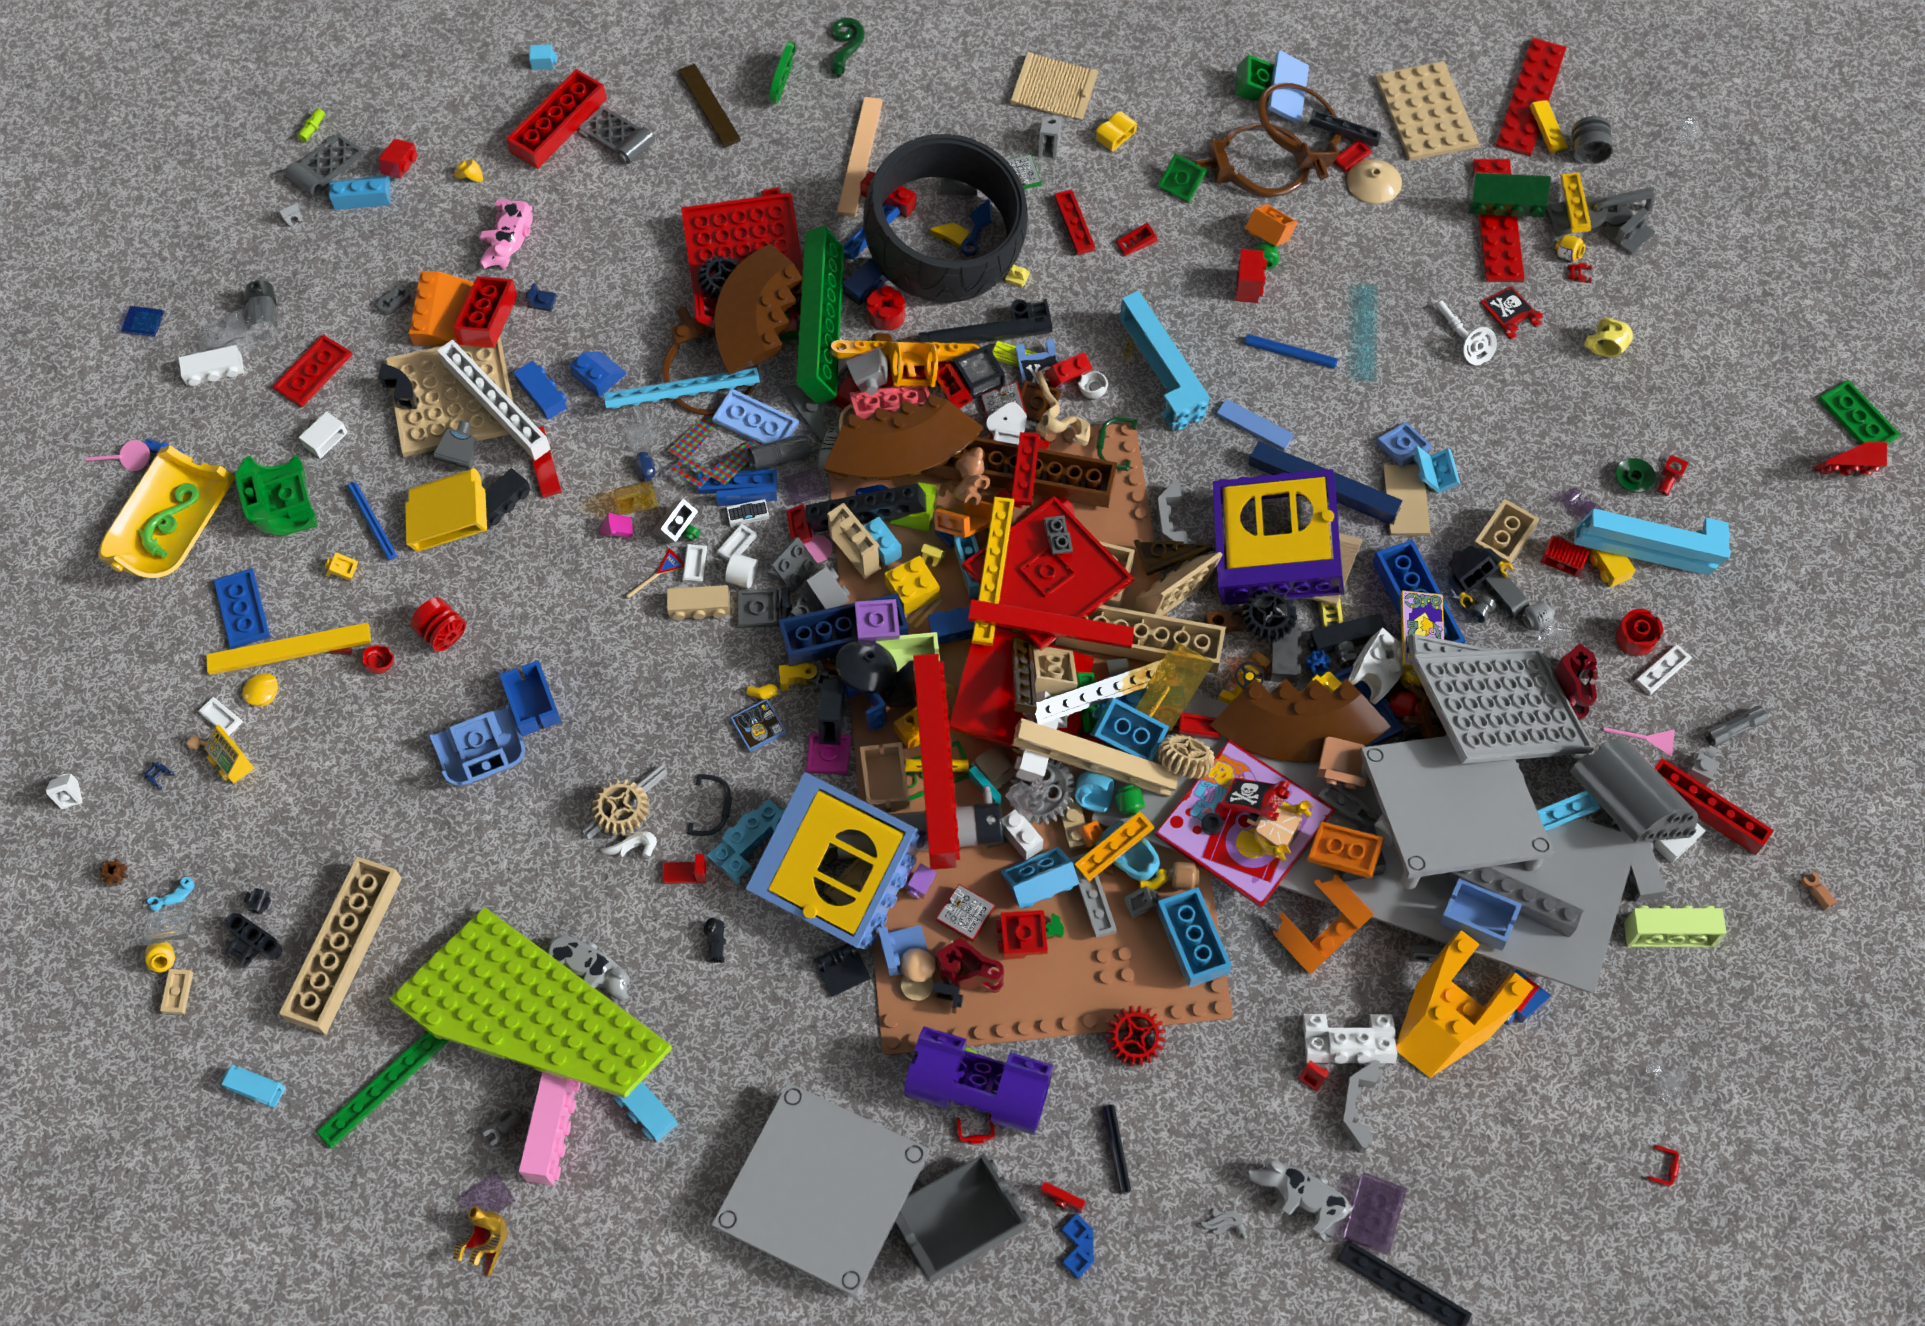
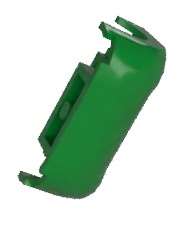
(275, 496)

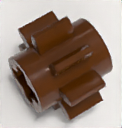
(116, 877)

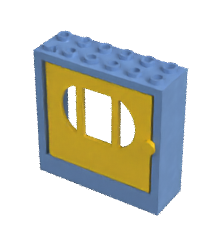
(801, 843)

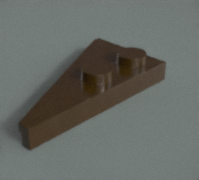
(1162, 555)

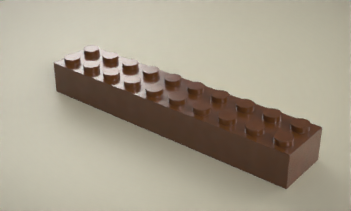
(1057, 473)

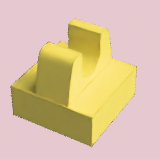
(1017, 276)
(934, 552)

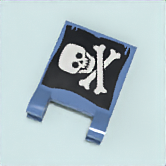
(1038, 362)

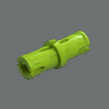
(311, 125)

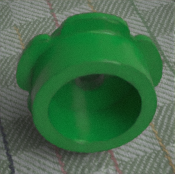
(691, 532)

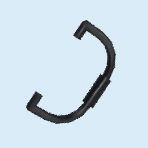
(725, 810)

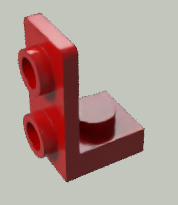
(685, 871)

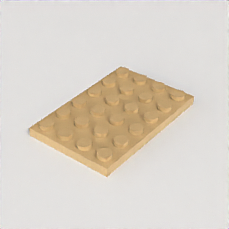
(1427, 110)

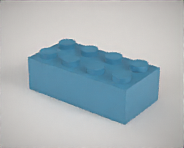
(1193, 937)

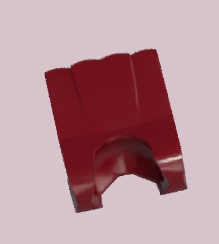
(1583, 662)
(959, 952)

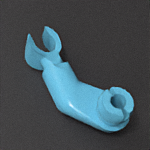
(177, 896)

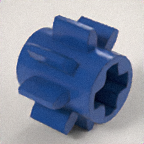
(1317, 663)

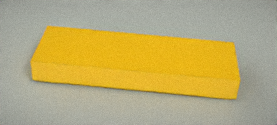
(1548, 126)

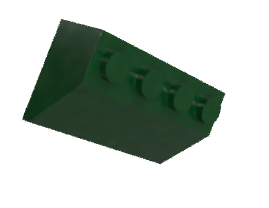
(1509, 194)

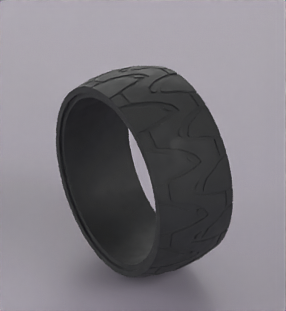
(960, 160)

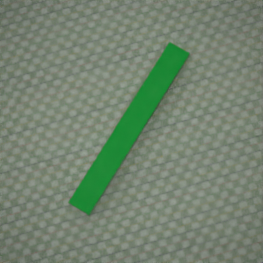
(380, 1089)

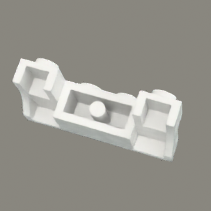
(1350, 1044)

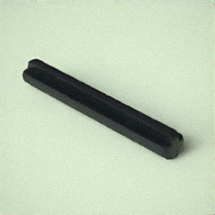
(1116, 1149)

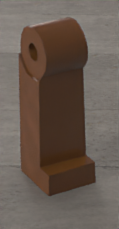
(1230, 619)

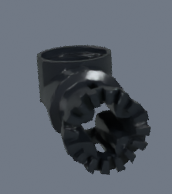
(715, 940)

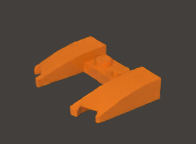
(1353, 916)

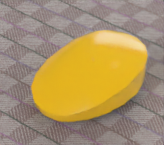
(260, 689)

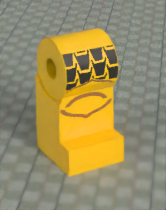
(796, 674)

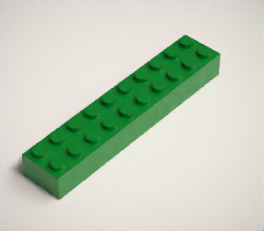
(820, 314)

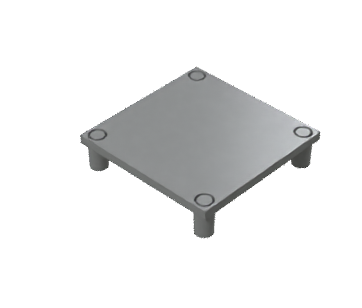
(1453, 812)
(821, 1189)

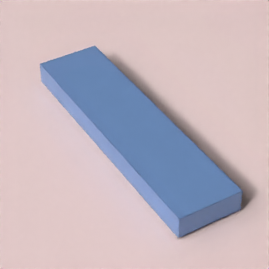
(1255, 425)

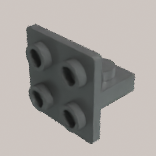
(1632, 233)
(793, 565)

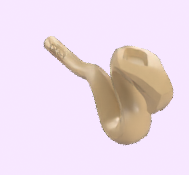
(1056, 426)

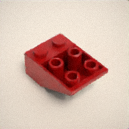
(1863, 459)

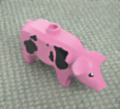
(510, 231)

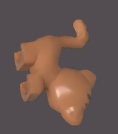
(971, 470)

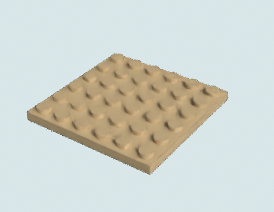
(444, 400)

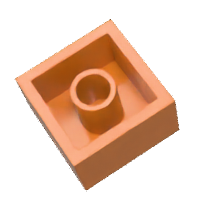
(1271, 225)

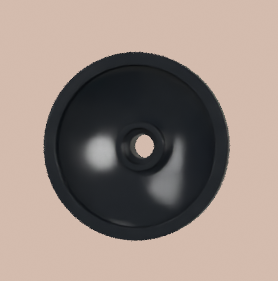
(866, 666)

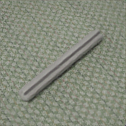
(646, 783)

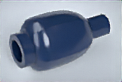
(644, 466)

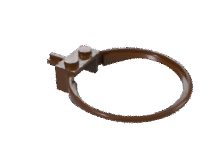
(1302, 155)
(1224, 172)
(682, 333)

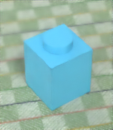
(542, 57)

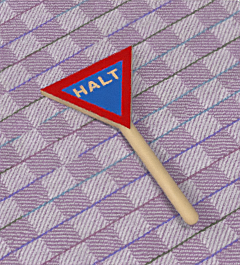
(670, 563)

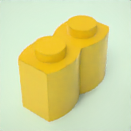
(1116, 130)

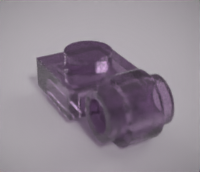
(1583, 506)

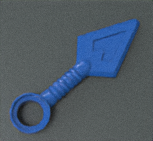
(981, 217)

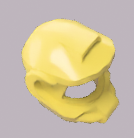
(1615, 337)

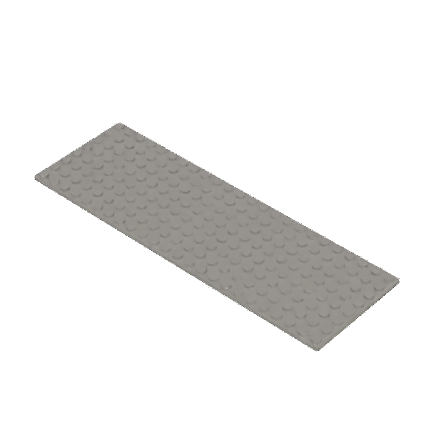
(1584, 871)

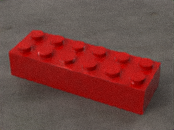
(556, 118)

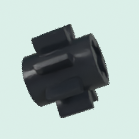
(258, 901)

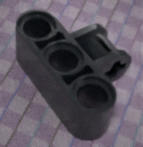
(247, 947)

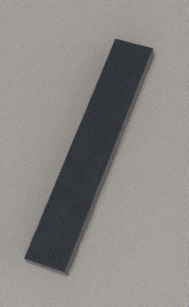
(1403, 1286)

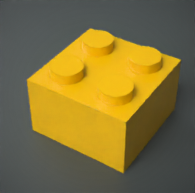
(913, 584)

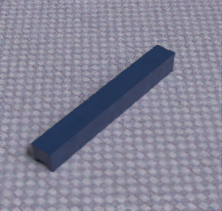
(1348, 491)

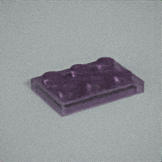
(1375, 1213)

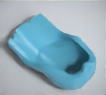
(1139, 861)

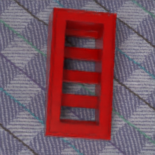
(1145, 228)

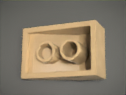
(1054, 670)

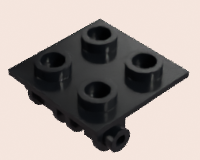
(842, 969)

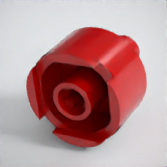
(886, 308)
(1638, 632)

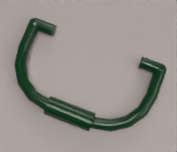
(1101, 438)

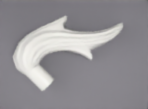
(633, 840)

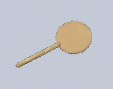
(917, 991)

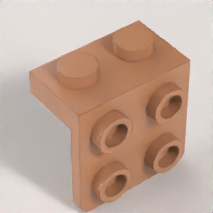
(1341, 763)

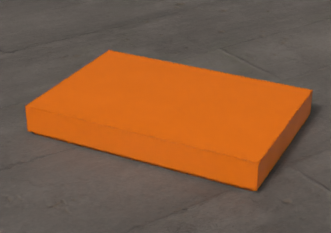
(1345, 849)

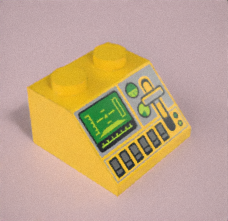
(227, 755)

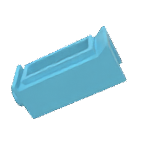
(252, 1086)

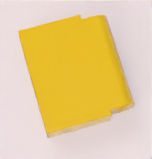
(445, 510)

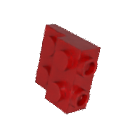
(1022, 934)

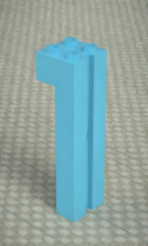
(1186, 395)
(1655, 542)

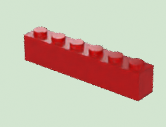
(1716, 810)

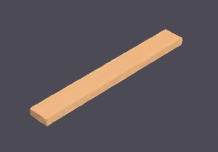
(859, 156)

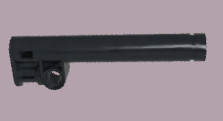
(1031, 320)

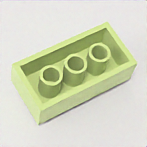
(1674, 927)

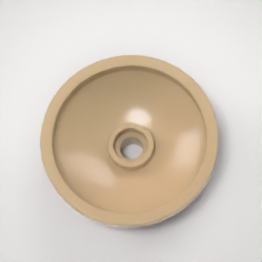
(1374, 181)

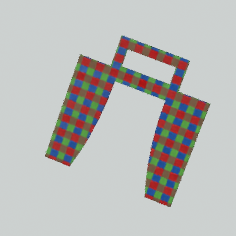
(692, 440)

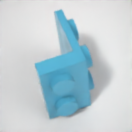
(1437, 470)

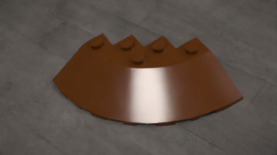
(754, 309)
(902, 441)
(1294, 724)

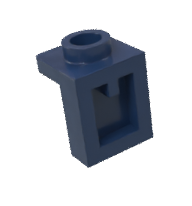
(540, 299)

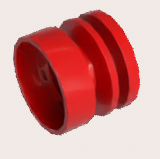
(438, 624)

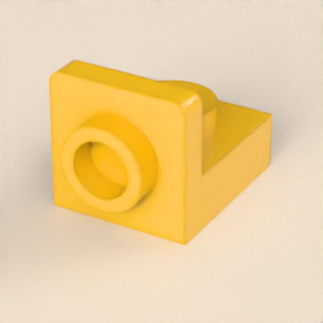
(341, 566)

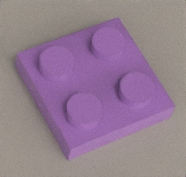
(877, 620)

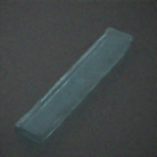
(1367, 332)

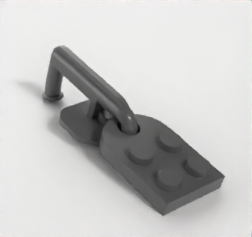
(1608, 210)

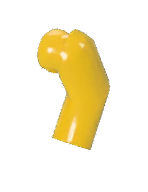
(763, 692)
(1160, 879)

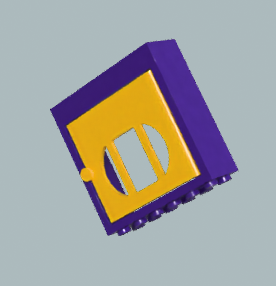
(1289, 563)

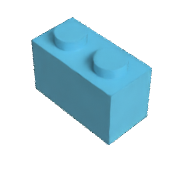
(889, 548)

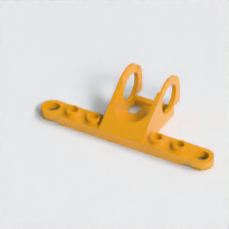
(906, 354)

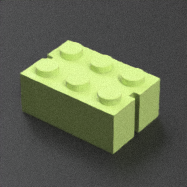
(909, 645)

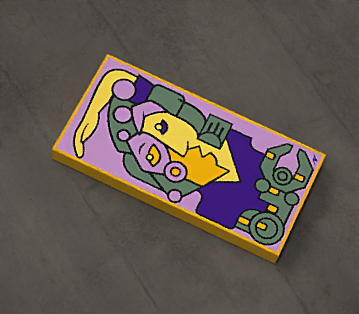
(1422, 616)

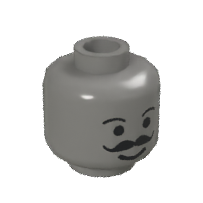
(1538, 615)

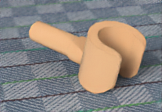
(194, 742)

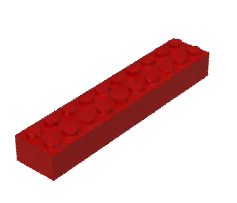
(936, 762)

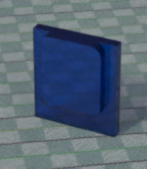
(142, 321)

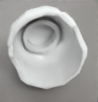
(1095, 381)

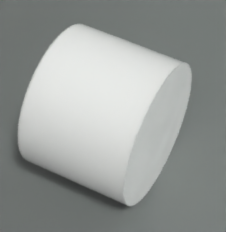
(741, 570)

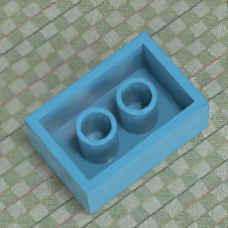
(1129, 730)

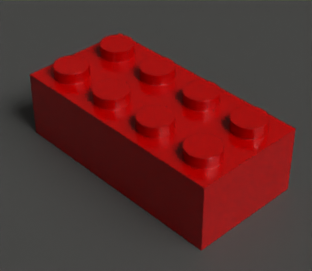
(485, 312)

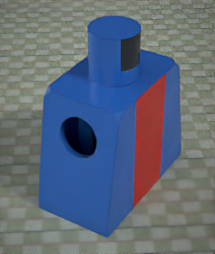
(1533, 1001)

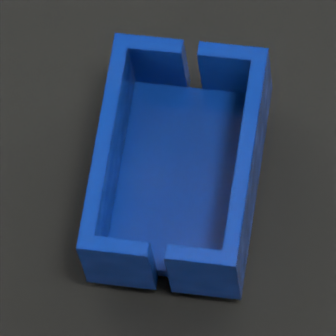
(530, 698)

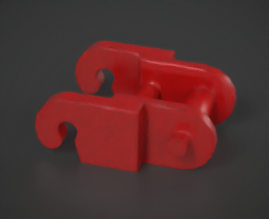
(1579, 277)

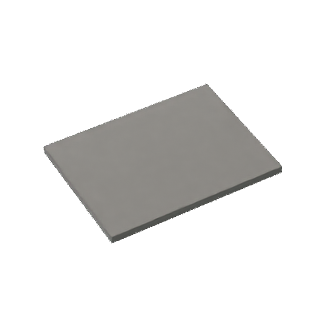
(1500, 704)

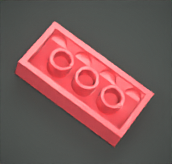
(887, 398)

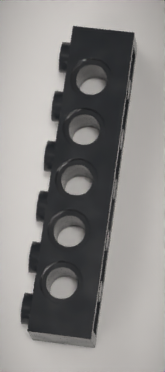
(868, 506)

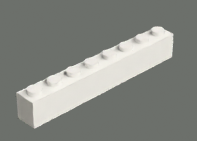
(494, 400)

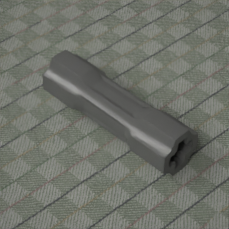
(1723, 732)

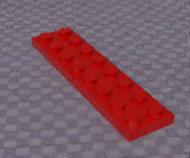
(1533, 85)
(1499, 234)

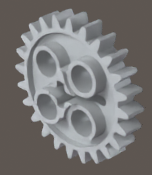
(1052, 806)

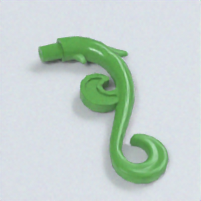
(166, 516)

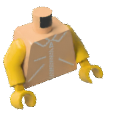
(1276, 836)

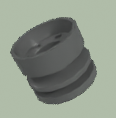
(1592, 139)

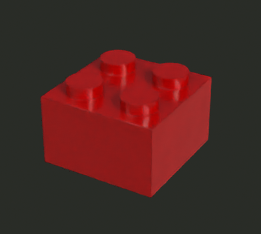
(1250, 276)

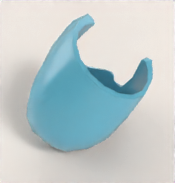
(1094, 791)

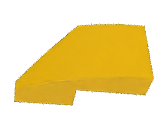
(951, 232)

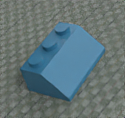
(360, 192)
(1040, 877)

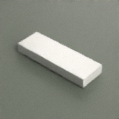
(1662, 669)

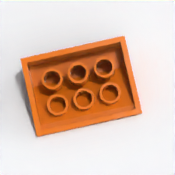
(437, 308)

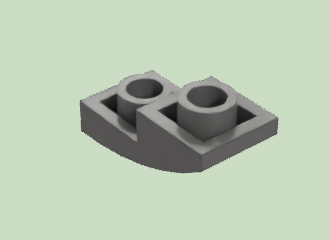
(1057, 535)

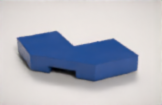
(1083, 1255)

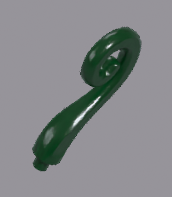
(839, 60)

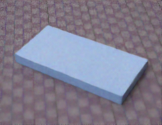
(1288, 101)
(753, 418)

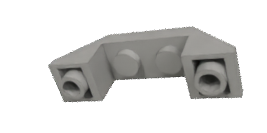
(1170, 497)
(1359, 1133)

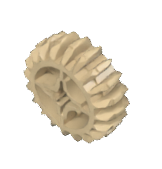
(1185, 756)
(608, 798)

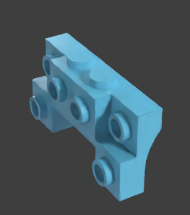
(743, 839)

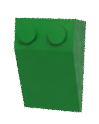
(1253, 77)

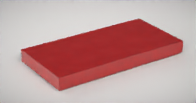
(312, 370)

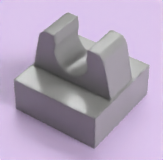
(291, 212)

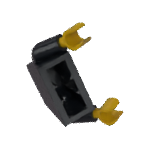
(1473, 567)

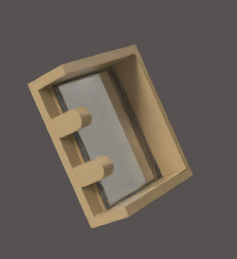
(854, 540)

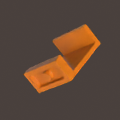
(965, 524)

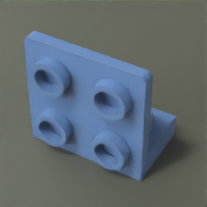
(897, 943)

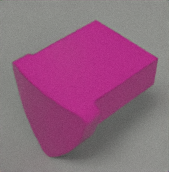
(617, 526)

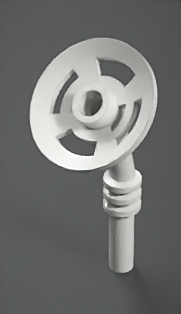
(1471, 342)

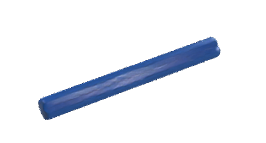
(1291, 351)
(372, 521)

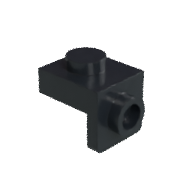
(946, 991)

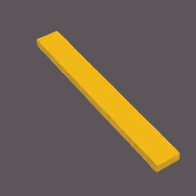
(994, 564)
(288, 648)

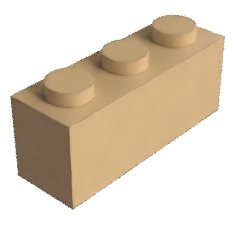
(698, 602)

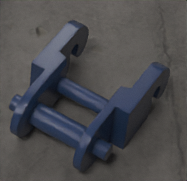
(162, 768)

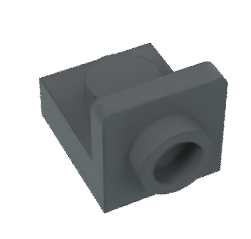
(1141, 901)

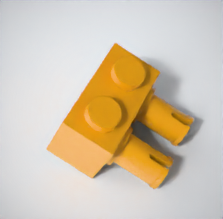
(908, 729)

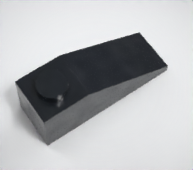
(903, 688)

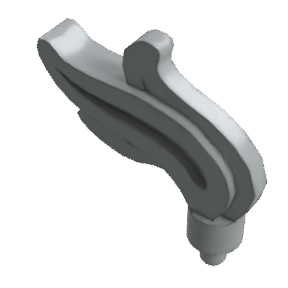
(1225, 1220)

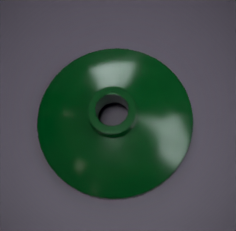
(1635, 468)

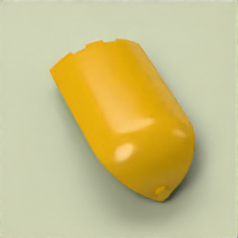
(154, 493)

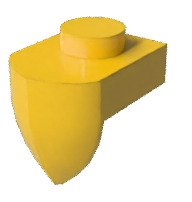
(468, 169)

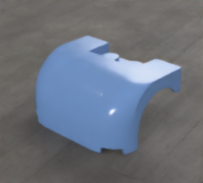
(479, 747)

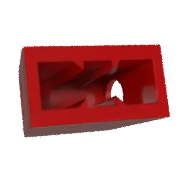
(956, 392)

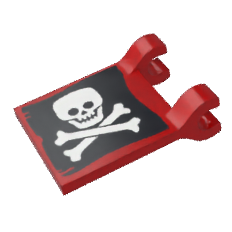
(1509, 309)
(1255, 797)

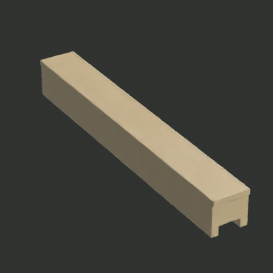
(1094, 757)

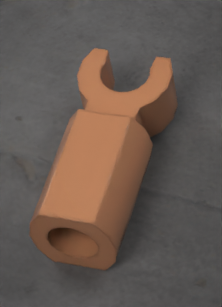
(1819, 891)

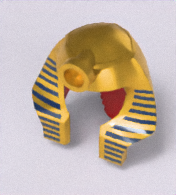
(487, 1237)

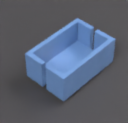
(1481, 914)

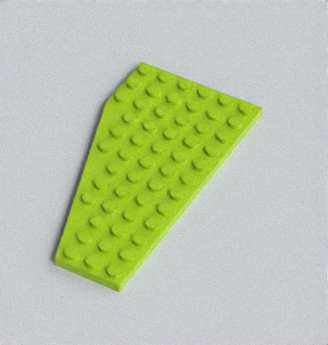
(525, 1006)

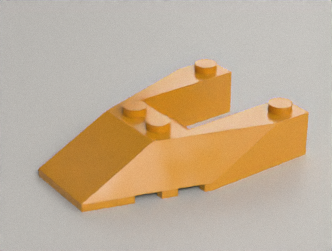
(1444, 1019)

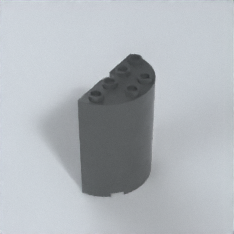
(1635, 793)
(959, 1218)

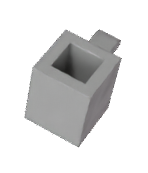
(1704, 766)

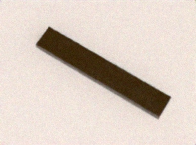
(709, 105)
(1023, 676)

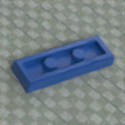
(746, 495)

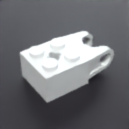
(1379, 664)

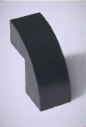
(404, 393)

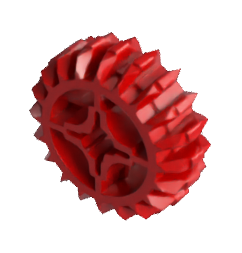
(1131, 1026)

